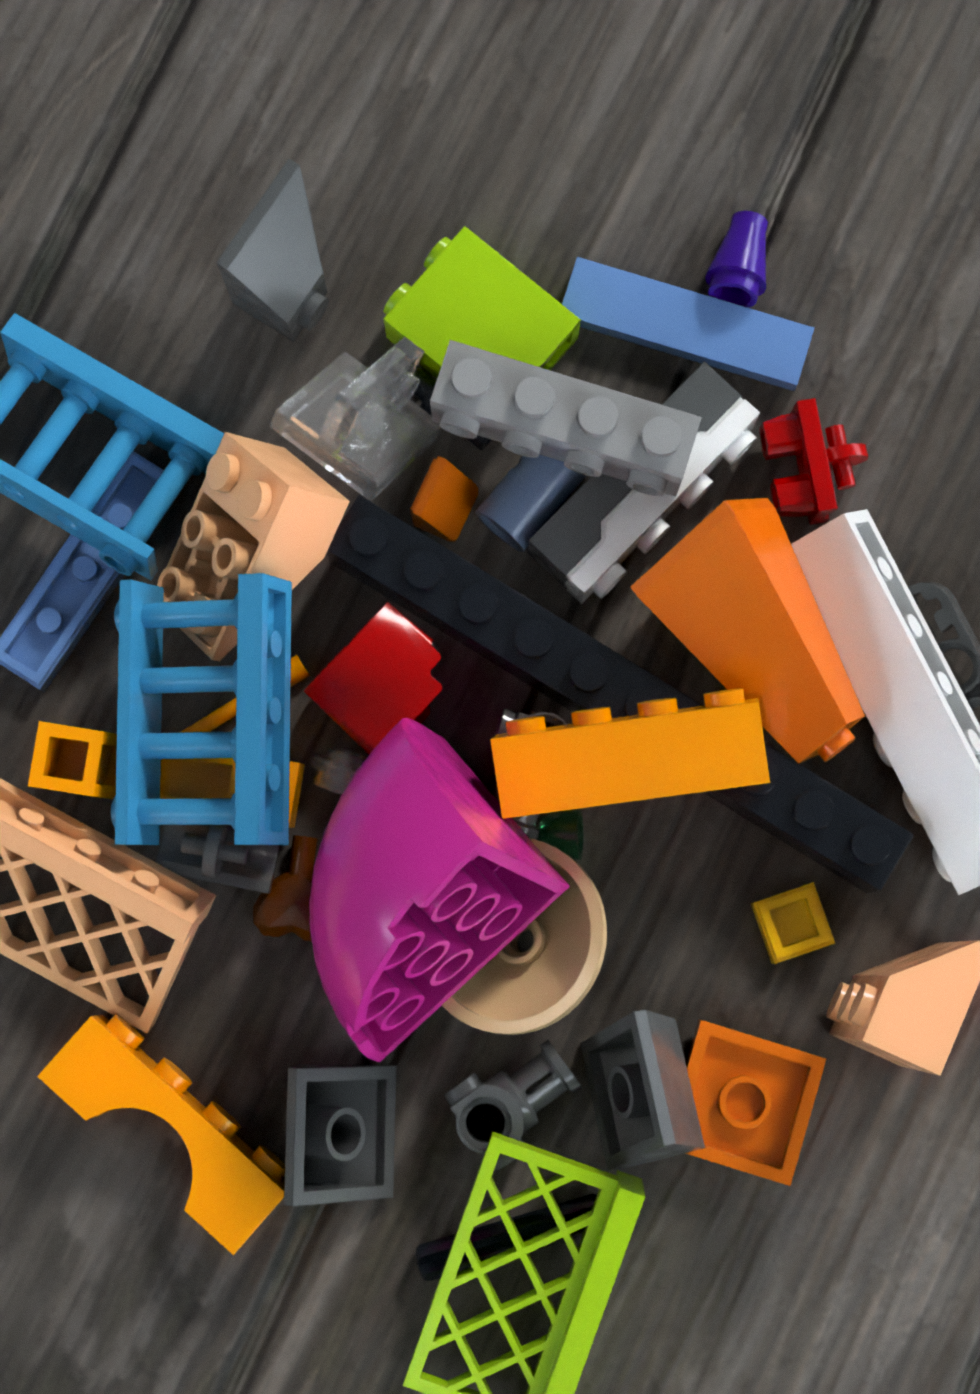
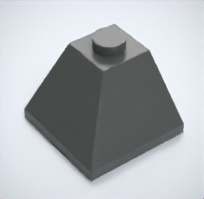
(276, 261)

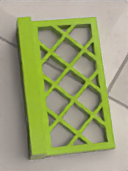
(584, 1287)

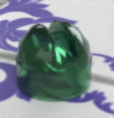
(564, 831)

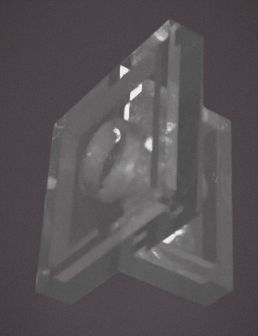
(361, 418)

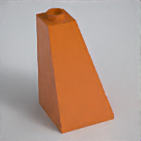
(755, 625)

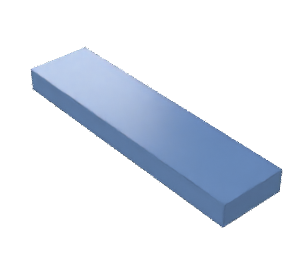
(687, 324)
(72, 586)

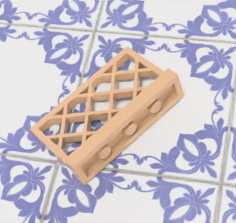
(92, 864)

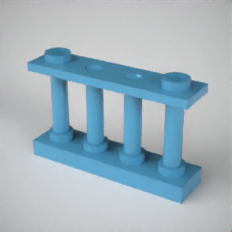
(138, 419)
(262, 712)

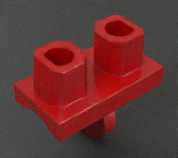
(813, 489)

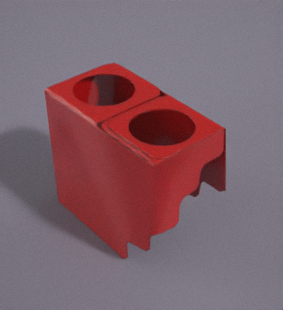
(379, 678)

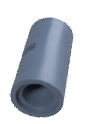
(527, 499)

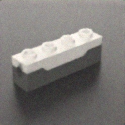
(610, 520)

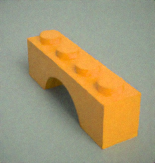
(85, 764)
(230, 1182)

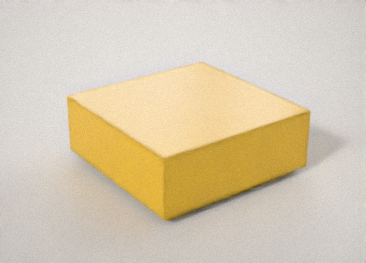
(792, 923)

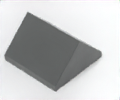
(641, 1091)
(339, 1133)

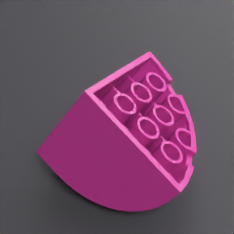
(416, 887)

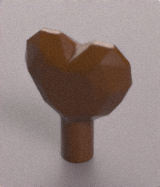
(289, 902)

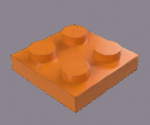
(751, 1100)

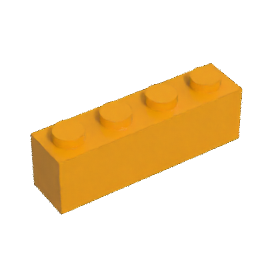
(630, 757)

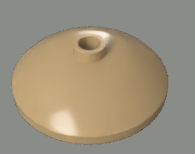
(544, 984)

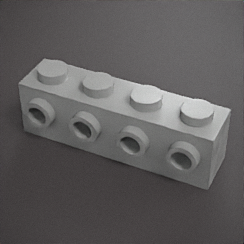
(563, 419)

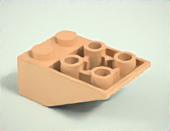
(250, 517)

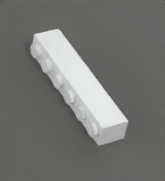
(902, 686)

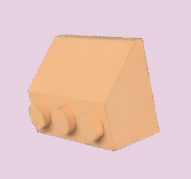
(909, 1005)

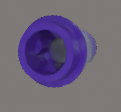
(740, 262)

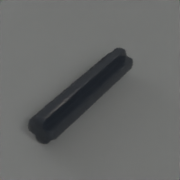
(494, 1238)

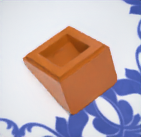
(443, 500)

